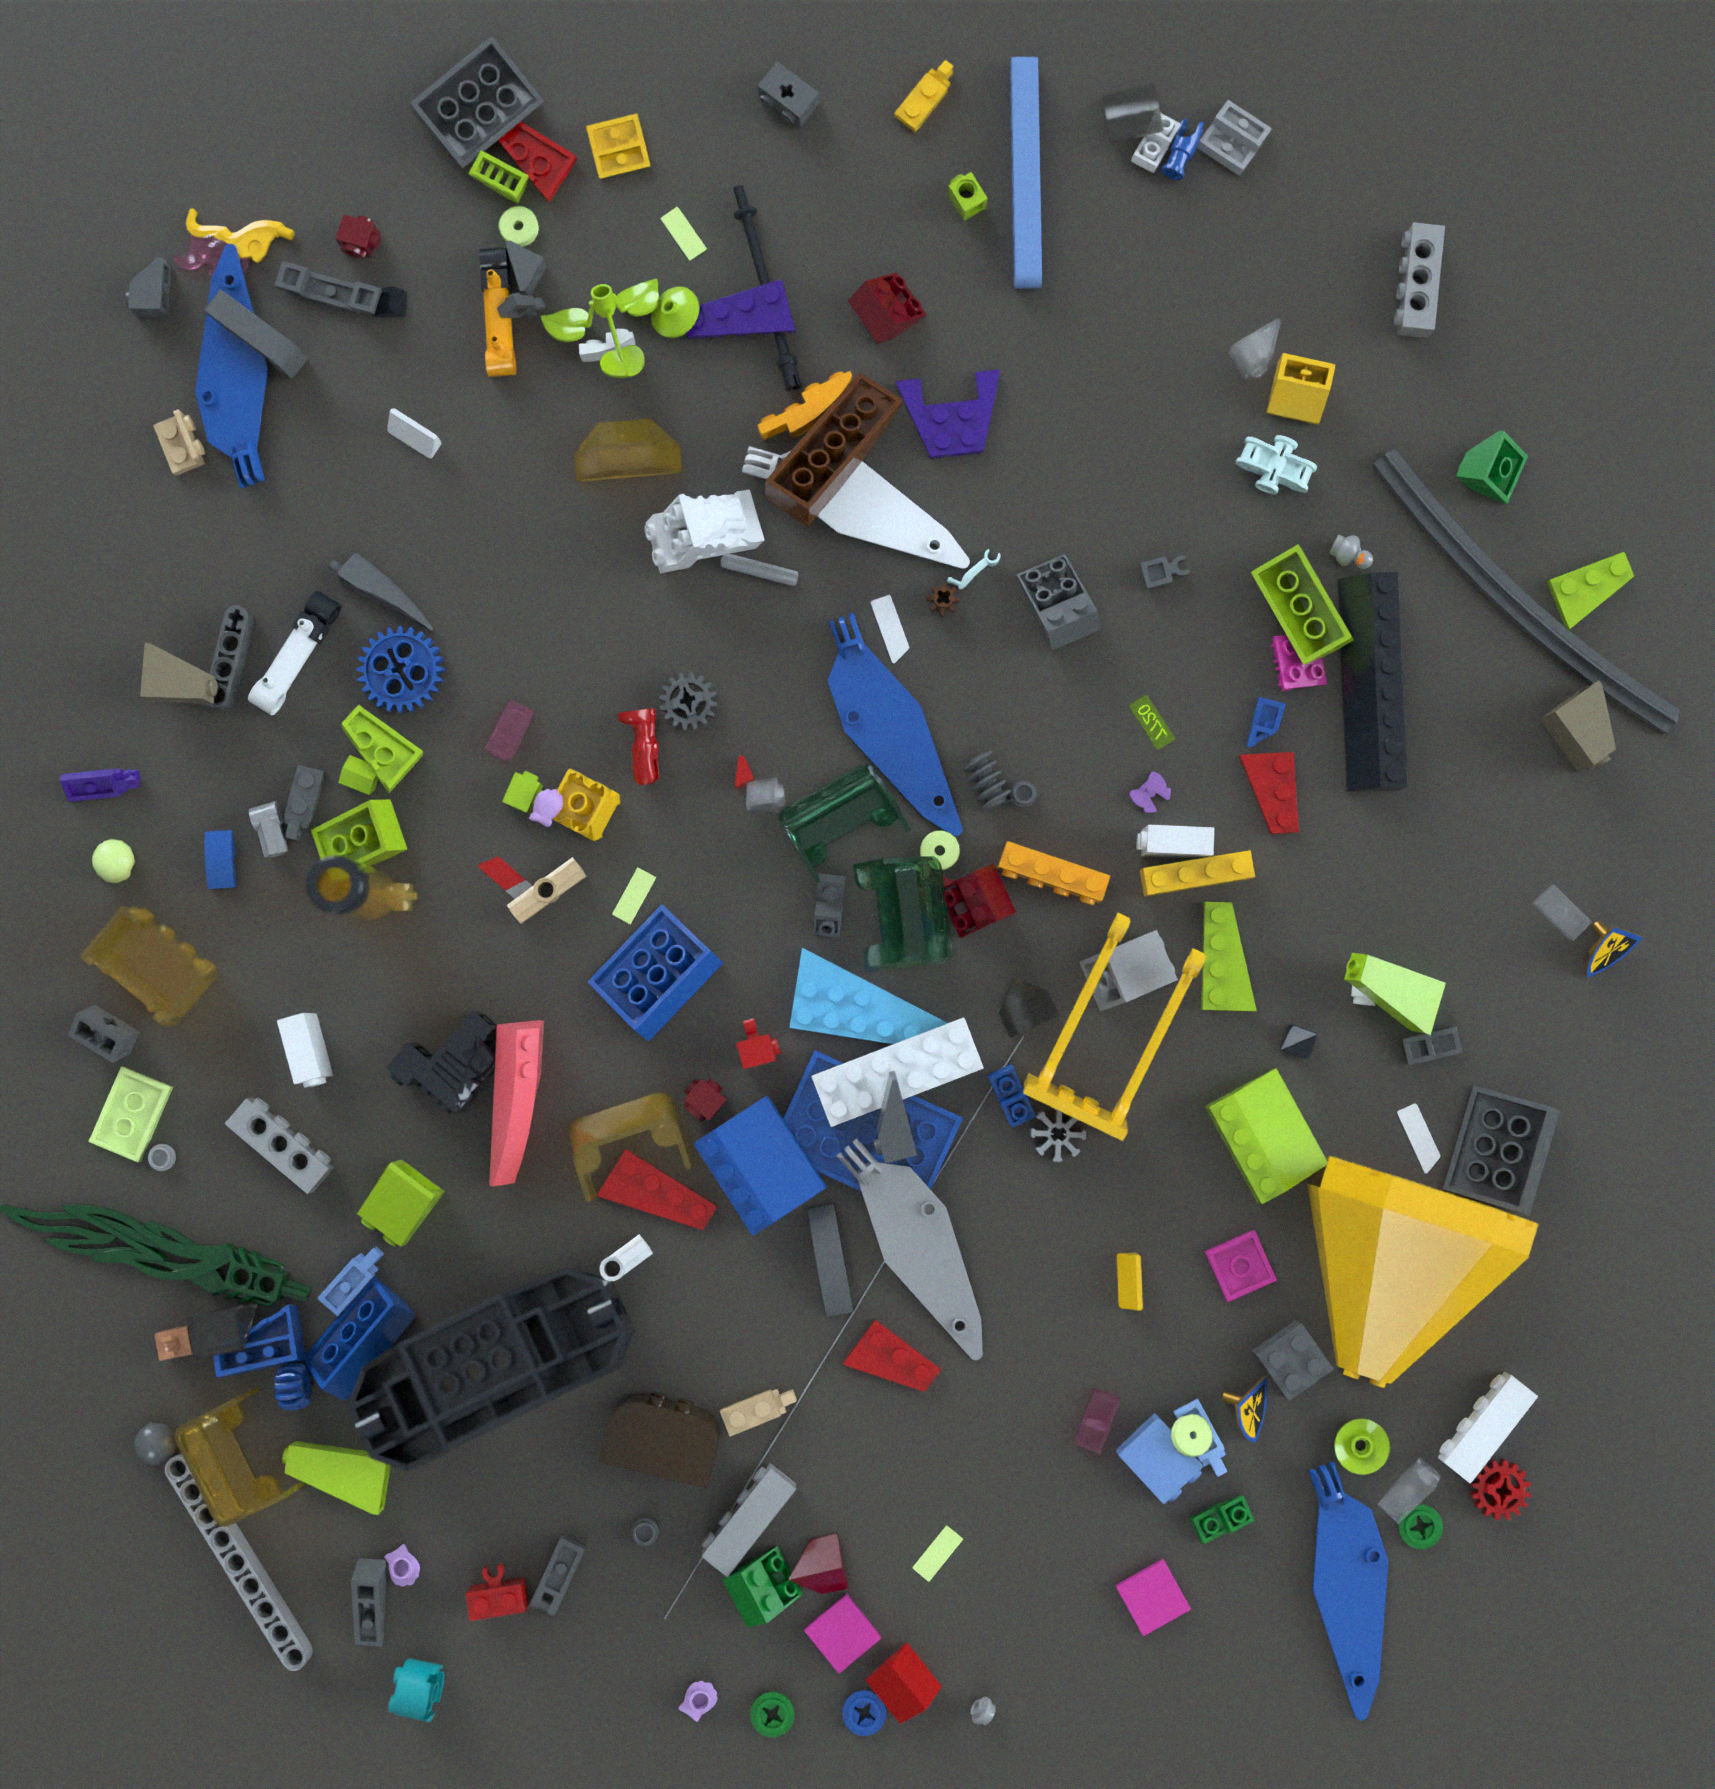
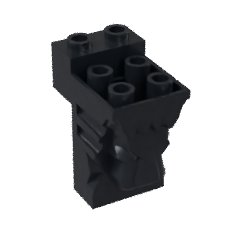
(455, 1068)

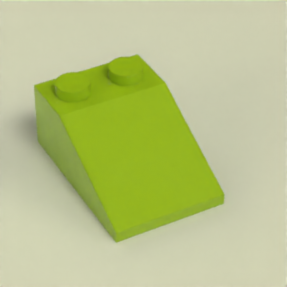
(362, 834)

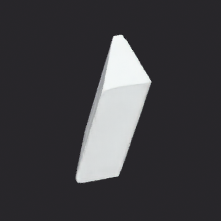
(413, 434)

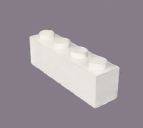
(1486, 1426)

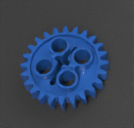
(420, 658)

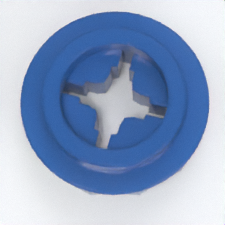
(867, 1725)

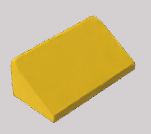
(1129, 1281)

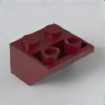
(886, 307)
(977, 900)

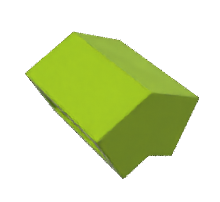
(358, 775)

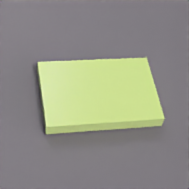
(130, 1114)

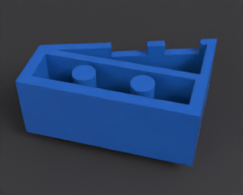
(268, 1345)

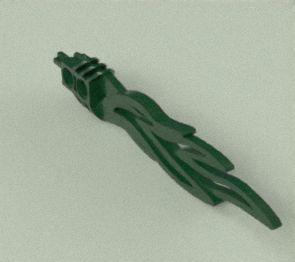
(151, 1234)

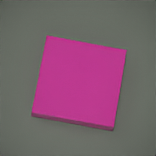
(1240, 1265)
(1153, 1597)
(842, 1633)

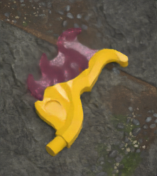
(209, 242)

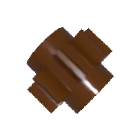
(943, 607)

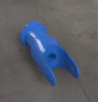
(1182, 151)

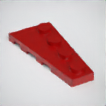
(653, 1191)

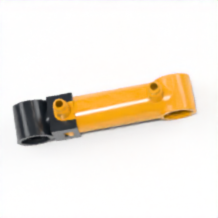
(496, 287)

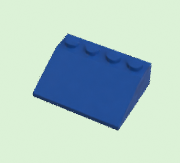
(655, 972)
(760, 1165)

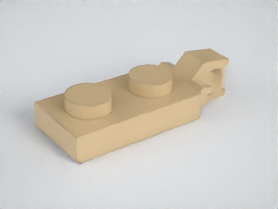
(756, 1410)

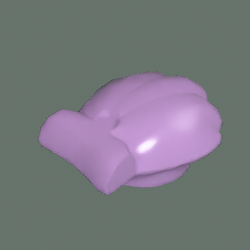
(547, 806)
(402, 1566)
(698, 1699)

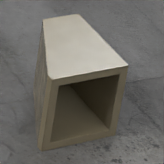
(1582, 728)

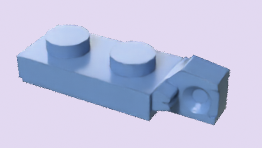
(351, 1281)

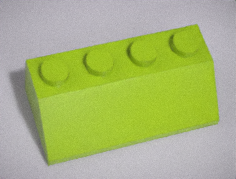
(1302, 605)

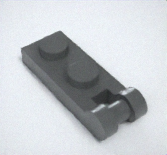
(558, 1575)

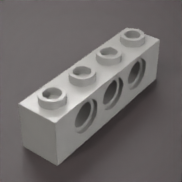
(1430, 240)
(244, 1122)

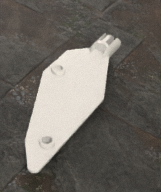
(875, 512)

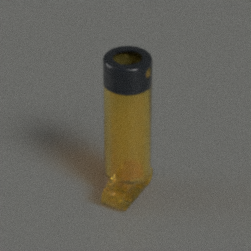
(356, 890)

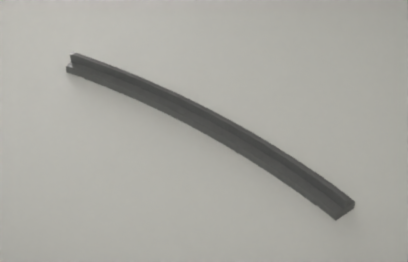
(1515, 602)

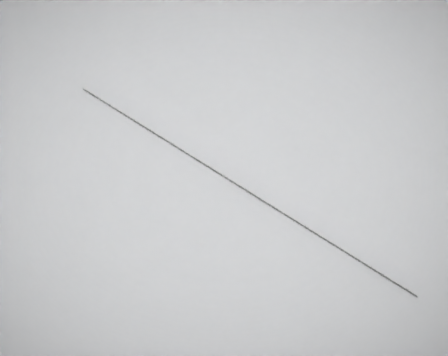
(838, 1336)

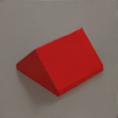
(904, 1684)

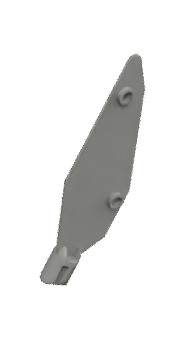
(919, 1244)

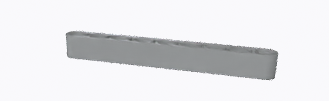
(240, 1574)

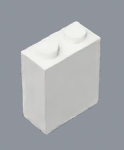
(1176, 841)
(305, 1049)

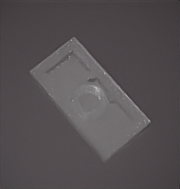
(1561, 912)

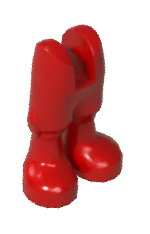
(645, 744)

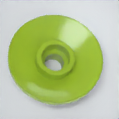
(679, 319)
(1373, 1453)

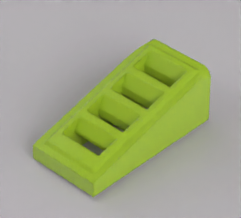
(495, 185)

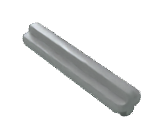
(759, 569)

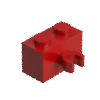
(757, 1048)
(497, 1596)

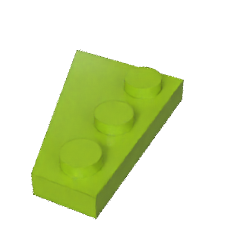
(1588, 587)
(381, 747)

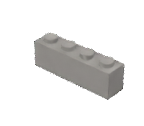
(748, 1519)

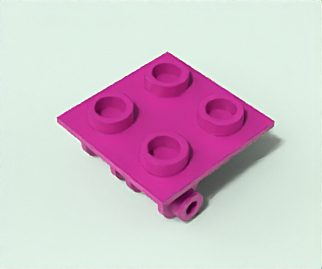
(1292, 671)

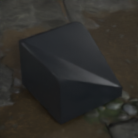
(1298, 1041)

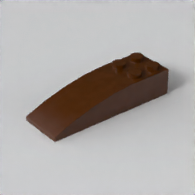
(831, 450)

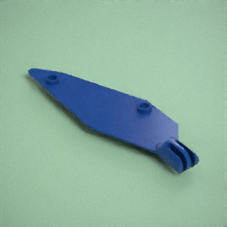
(232, 380)
(889, 727)
(1350, 1585)

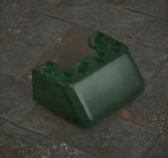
(909, 912)

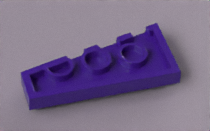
(752, 311)

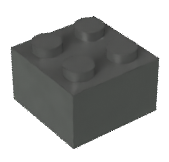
(1292, 1360)

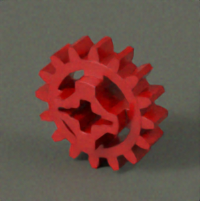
(1500, 1499)

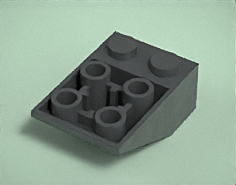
(1059, 602)

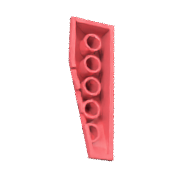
(515, 1089)

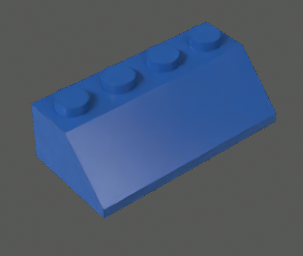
(358, 1337)

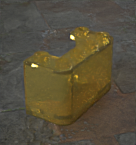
(151, 963)

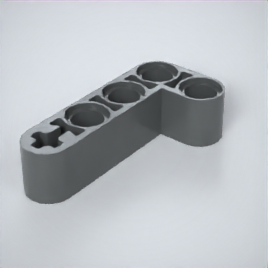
(256, 334)
(235, 658)

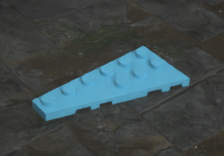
(849, 1006)

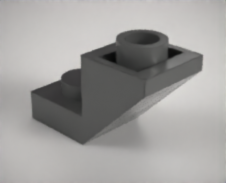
(829, 905)

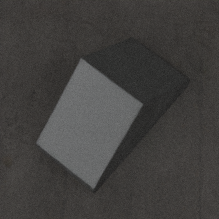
(526, 266)

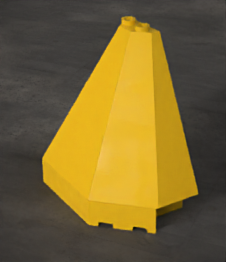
(1404, 1264)

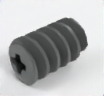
(987, 781)

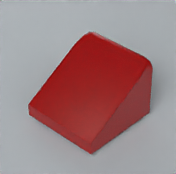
(743, 773)

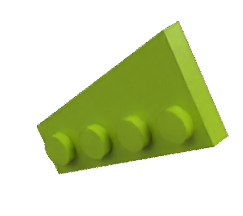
(1224, 972)

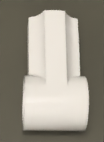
(627, 1257)

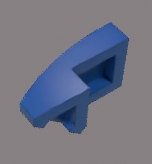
(1265, 720)

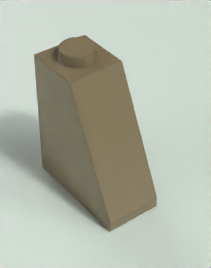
(173, 679)

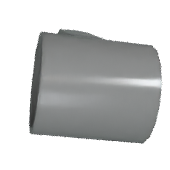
(267, 822)

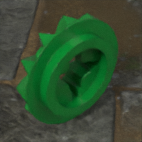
(1431, 1532)
(774, 1727)

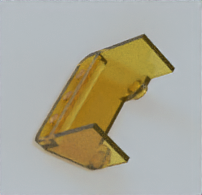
(652, 1113)
(222, 1468)

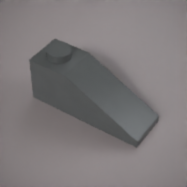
(893, 1127)
(369, 1601)

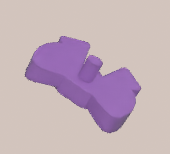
(1154, 784)

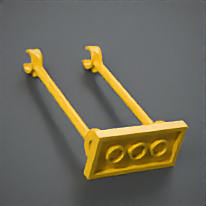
(1088, 1109)

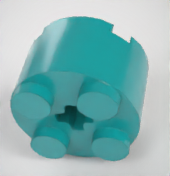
(417, 1689)

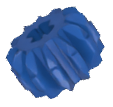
(293, 1386)

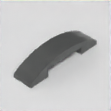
(327, 290)
(830, 1260)

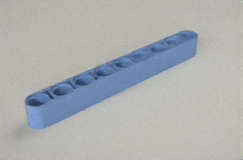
(1026, 172)

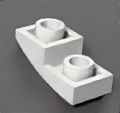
(1154, 146)
(595, 349)

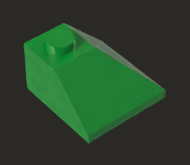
(1493, 467)

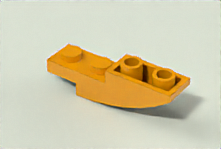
(801, 418)

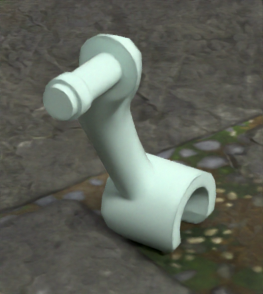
(974, 571)

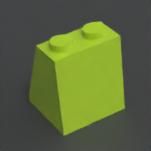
(399, 1203)

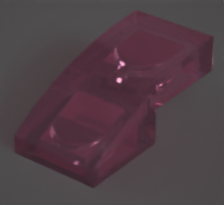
(509, 730)
(1097, 1420)

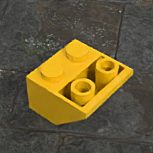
(1300, 388)

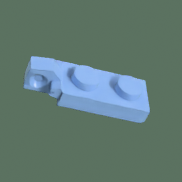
(1216, 1450)

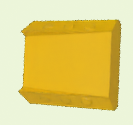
(585, 805)

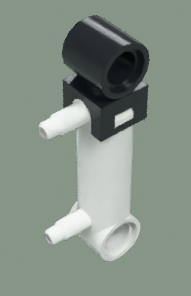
(308, 630)

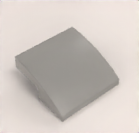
(1233, 137)

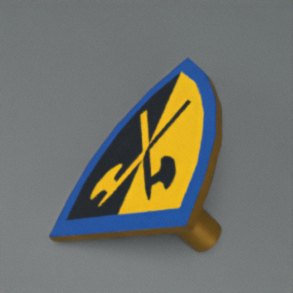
(1609, 948)
(1249, 1409)

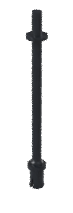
(786, 361)

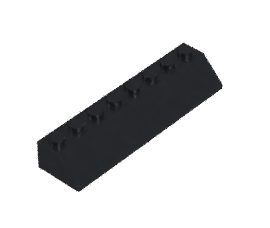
(1373, 683)

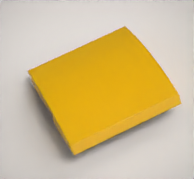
(618, 146)

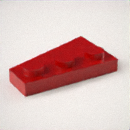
(539, 158)
(1275, 789)
(891, 1358)

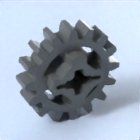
(699, 697)

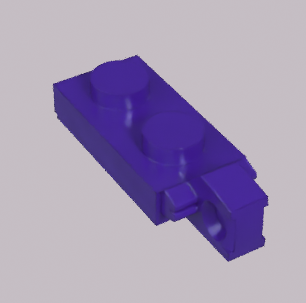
(98, 784)

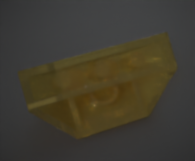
(626, 450)

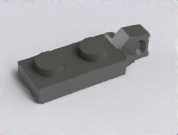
(303, 800)

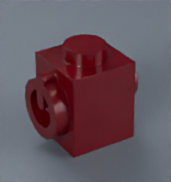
(358, 236)
(704, 1099)

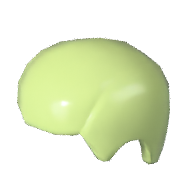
(113, 860)

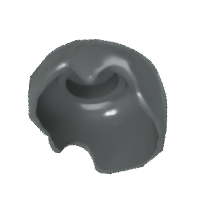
(155, 1443)

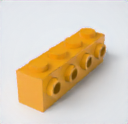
(1053, 872)

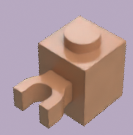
(173, 1343)

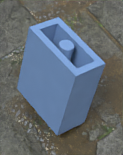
(1157, 1461)

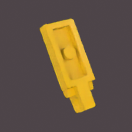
(925, 97)

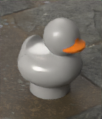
(1349, 549)

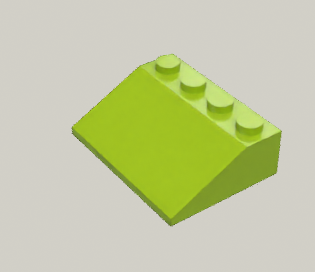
(1266, 1136)

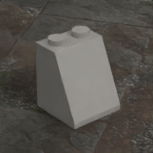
(1132, 971)

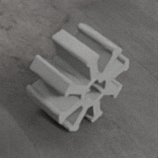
(1056, 1142)

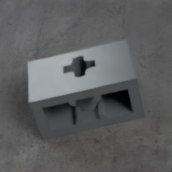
(781, 83)
(103, 1033)

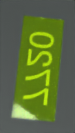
(1152, 722)

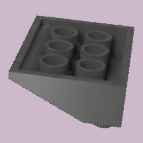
(476, 102)
(1501, 1150)

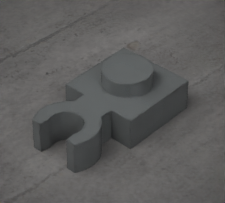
(519, 305)
(1159, 572)

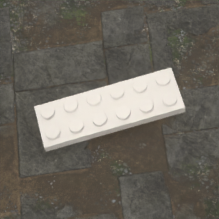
(918, 1064)

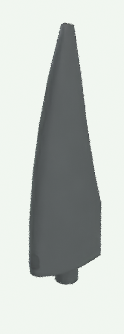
(373, 584)

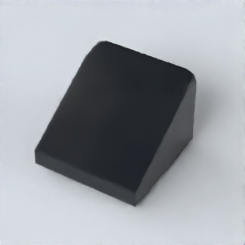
(391, 303)

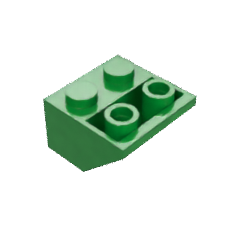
(762, 1587)

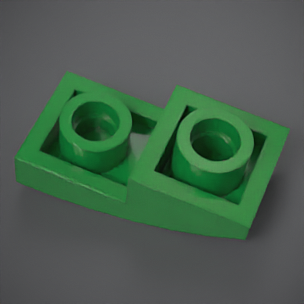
(1221, 1518)

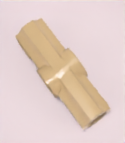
(532, 901)

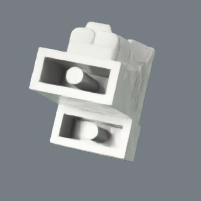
(703, 529)

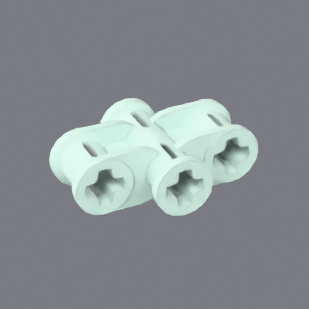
(1285, 468)

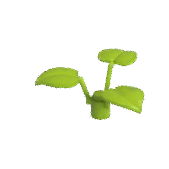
(571, 323)

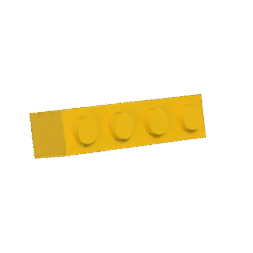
(1197, 873)

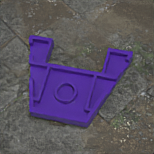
(954, 426)

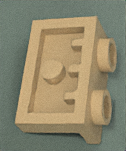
(179, 443)

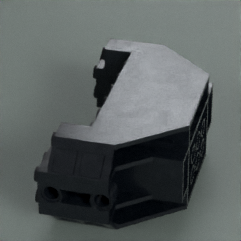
(555, 1338)

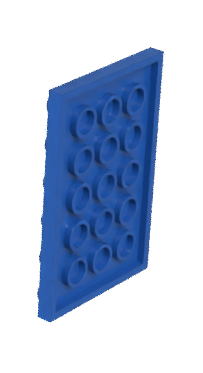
(806, 1118)

